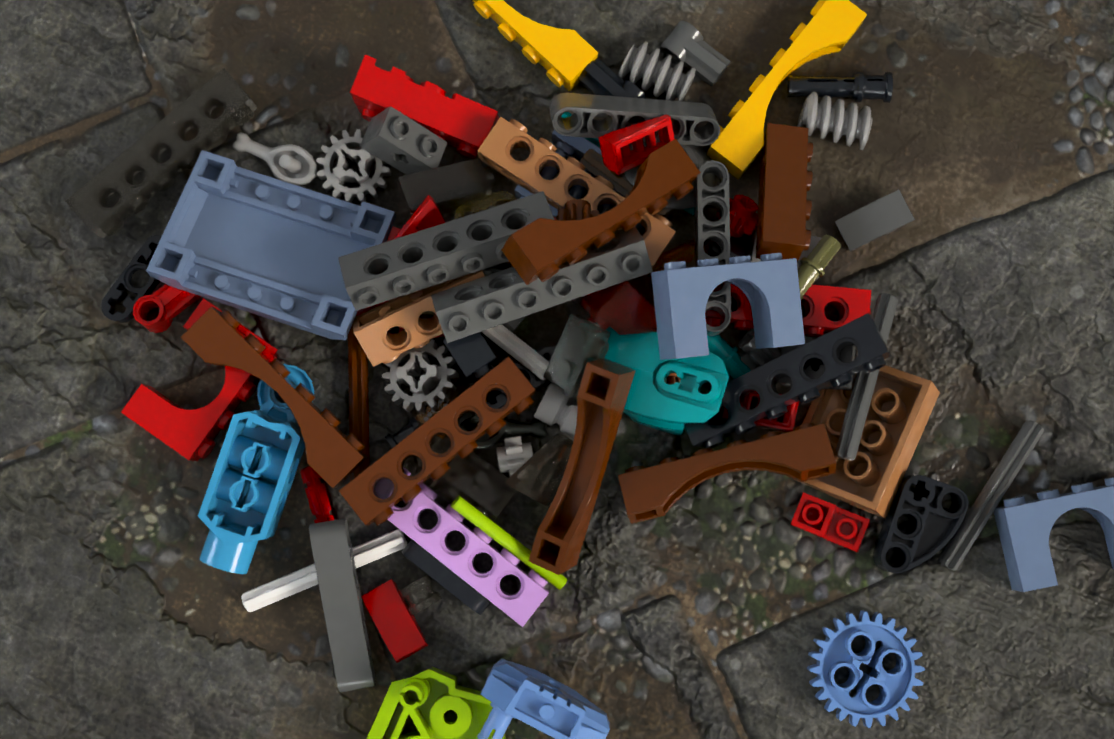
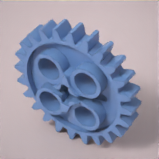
(893, 684)

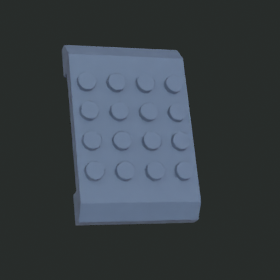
(266, 246)

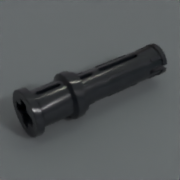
(854, 87)

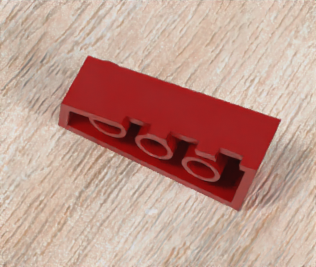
(454, 119)

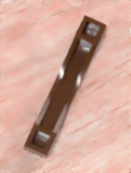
(548, 243)
(599, 413)
(327, 447)
(797, 454)

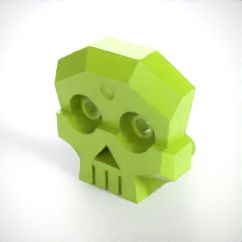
(426, 701)

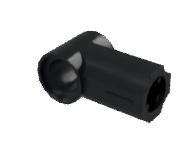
(603, 81)

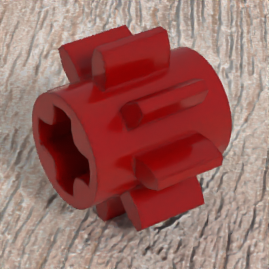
(742, 216)

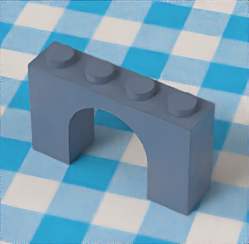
(684, 292)
(1027, 525)

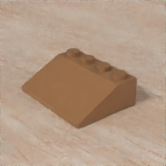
(888, 441)

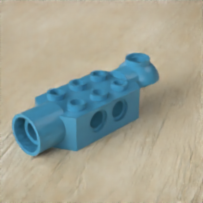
(252, 478)

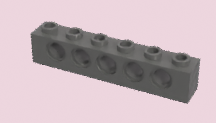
(437, 252)
(506, 297)

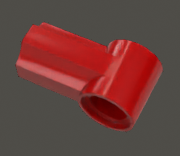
(170, 304)

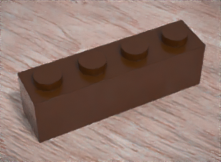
(784, 192)

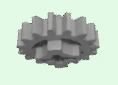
(343, 175)
(421, 389)

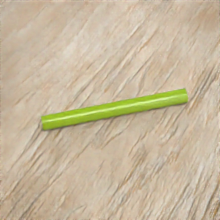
(505, 540)

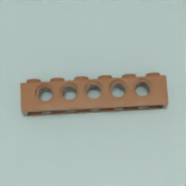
(510, 135)

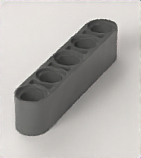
(621, 109)
(717, 232)
(342, 605)

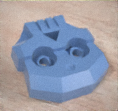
(539, 702)

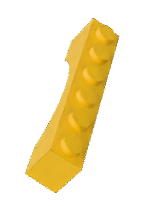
(825, 34)
(556, 49)

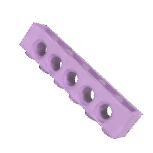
(517, 606)

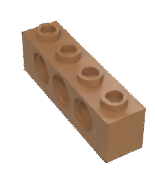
(403, 312)

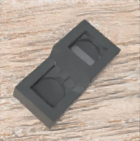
(874, 220)

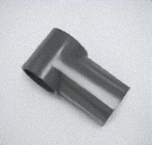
(687, 45)

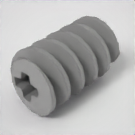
(657, 72)
(836, 119)

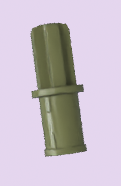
(815, 263)

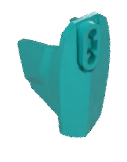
(658, 403)

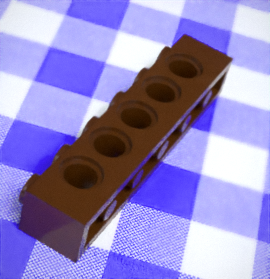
(361, 491)

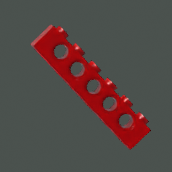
(849, 302)

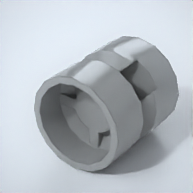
(558, 409)

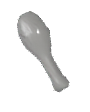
(287, 162)

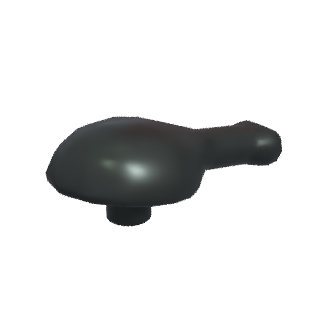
(470, 421)

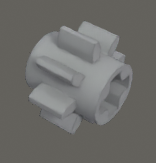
(513, 454)

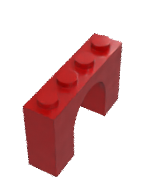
(193, 430)

